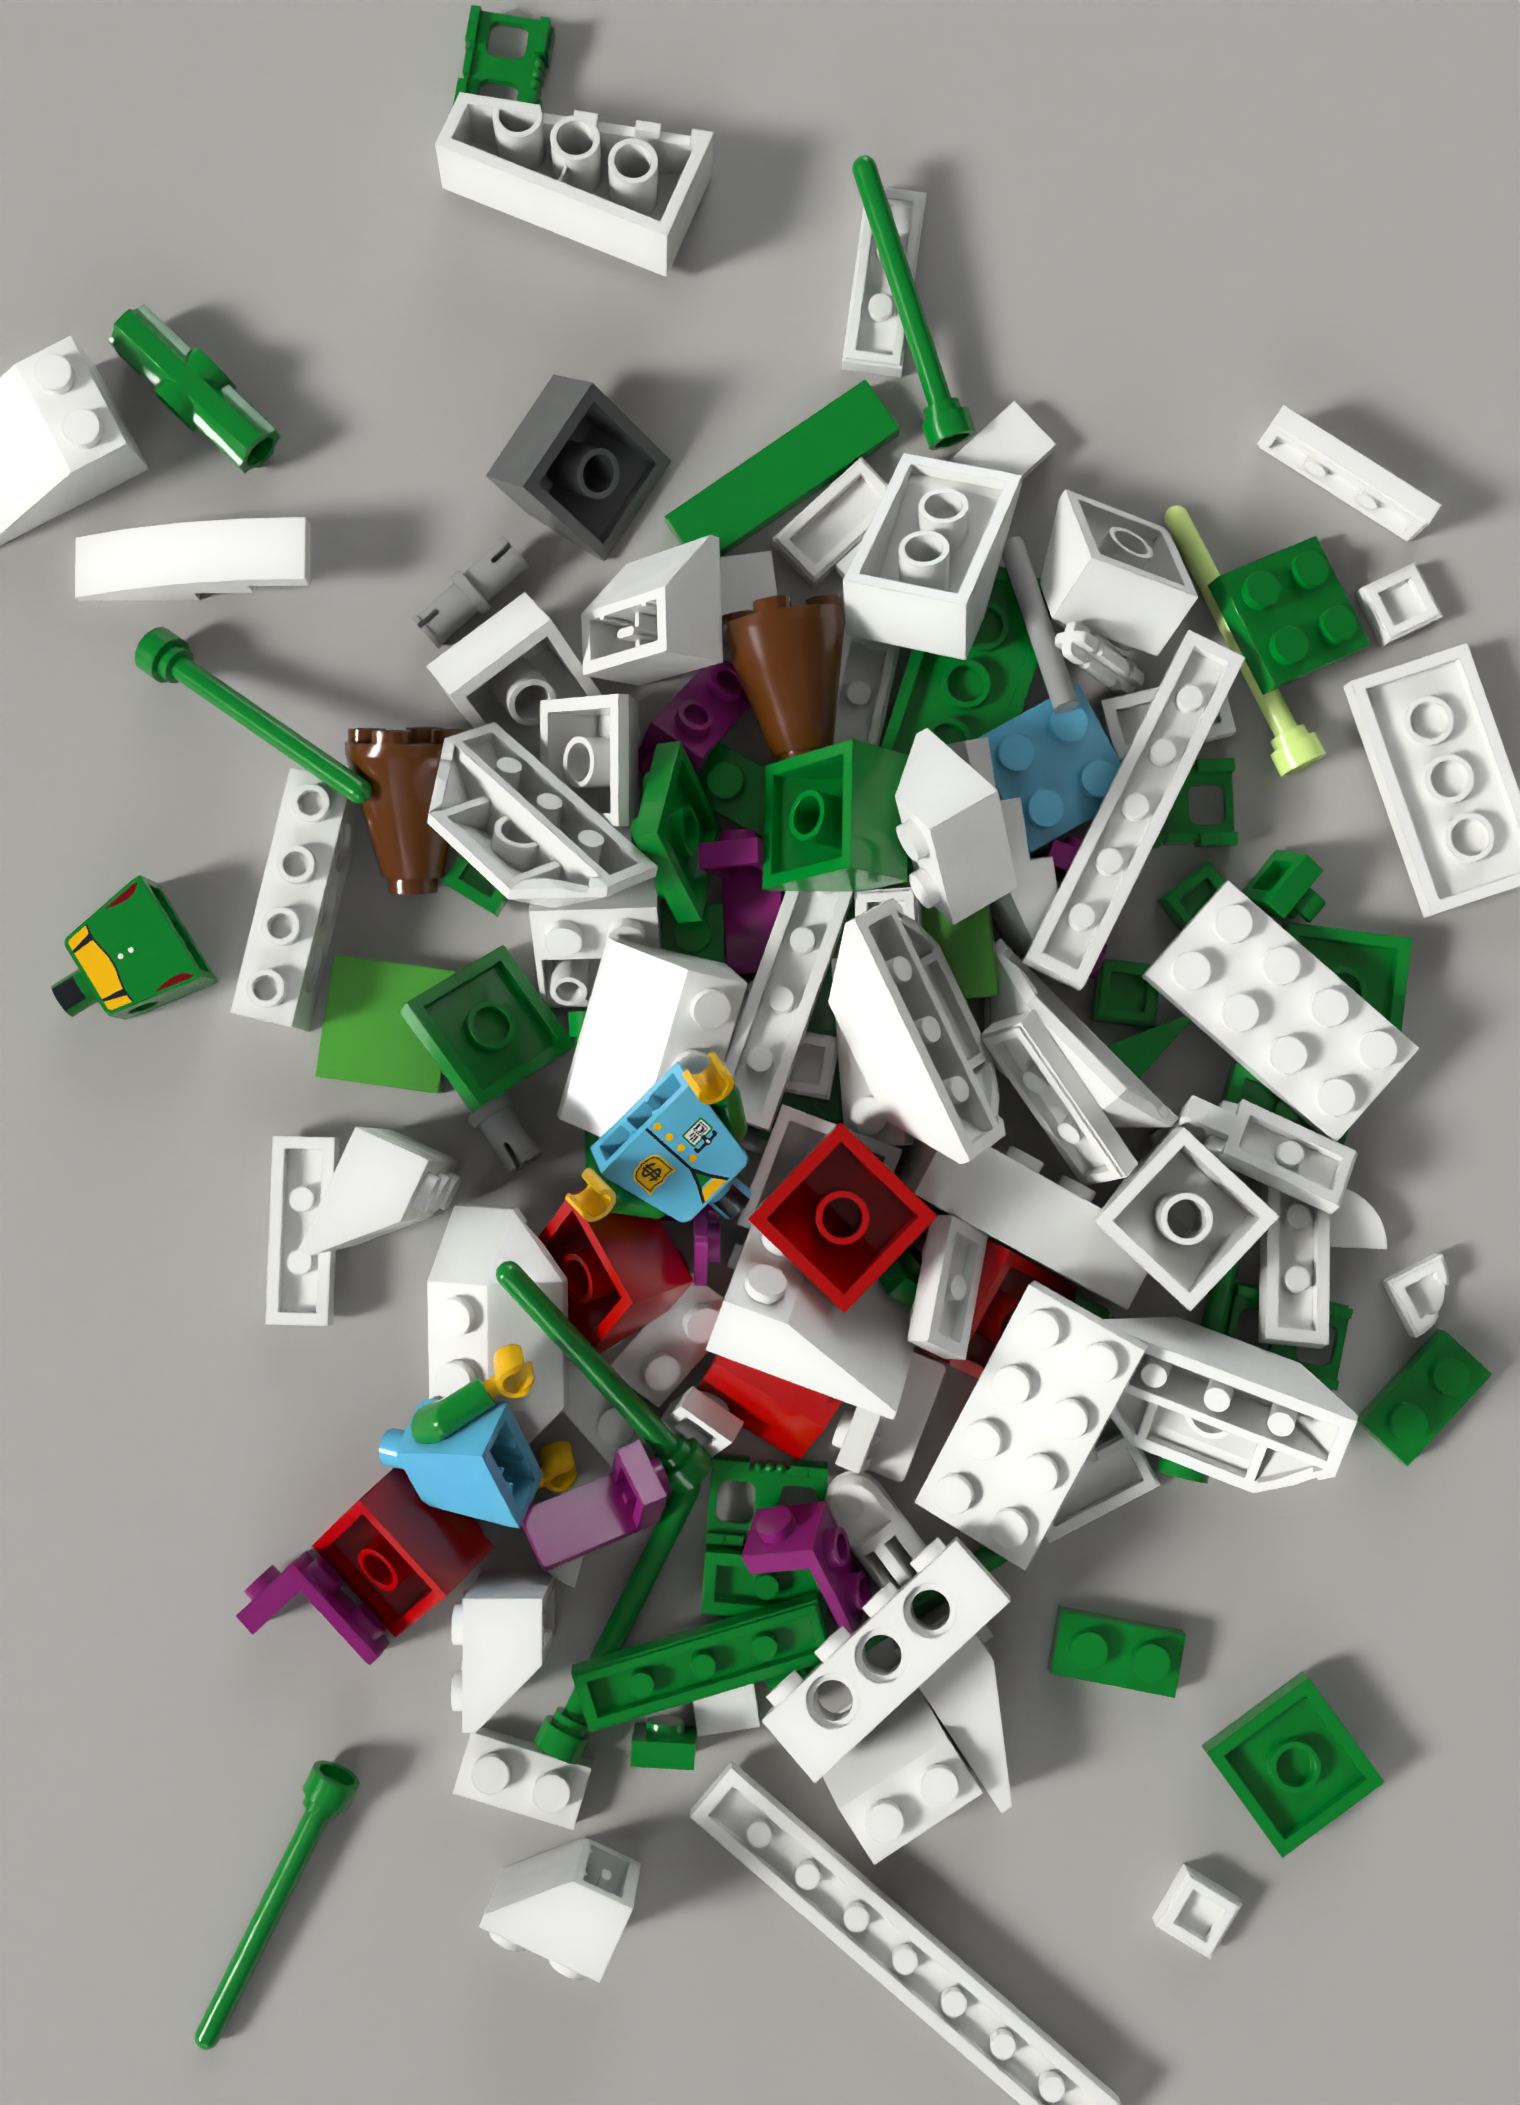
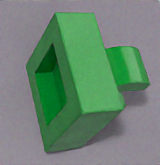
(1284, 886)

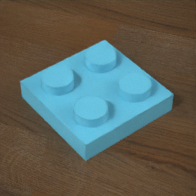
(1054, 765)

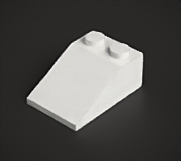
(58, 438)
(930, 556)
(795, 1332)

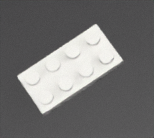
(1442, 777)
(1280, 1012)
(1030, 1424)

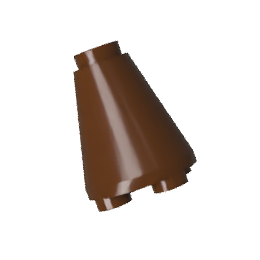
(789, 668)
(402, 780)

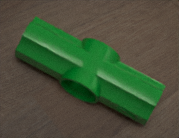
(194, 388)

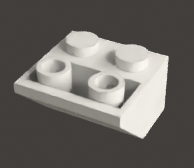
(657, 617)
(573, 938)
(505, 1637)
(565, 1906)

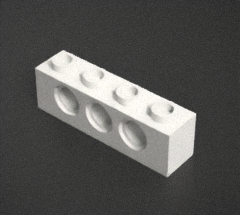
(297, 903)
(823, 1738)

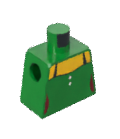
(132, 956)

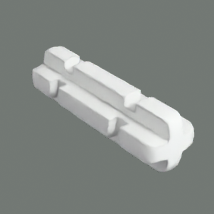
(1099, 658)

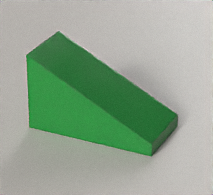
(1142, 1049)

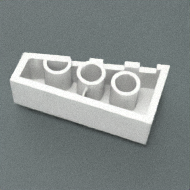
(578, 176)
(1025, 1213)

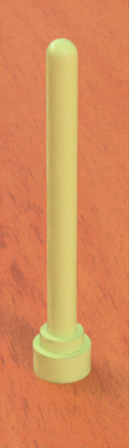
(1292, 743)

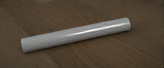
(1039, 626)

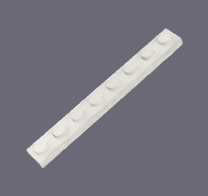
(893, 1946)

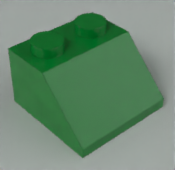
(833, 820)

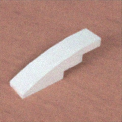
(193, 559)
(1023, 909)

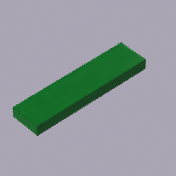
(786, 471)
(700, 1662)

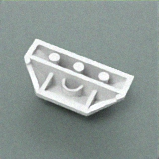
(527, 825)
(915, 1034)
(1111, 1083)
(476, 1316)
(1230, 1408)

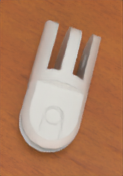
(874, 1528)

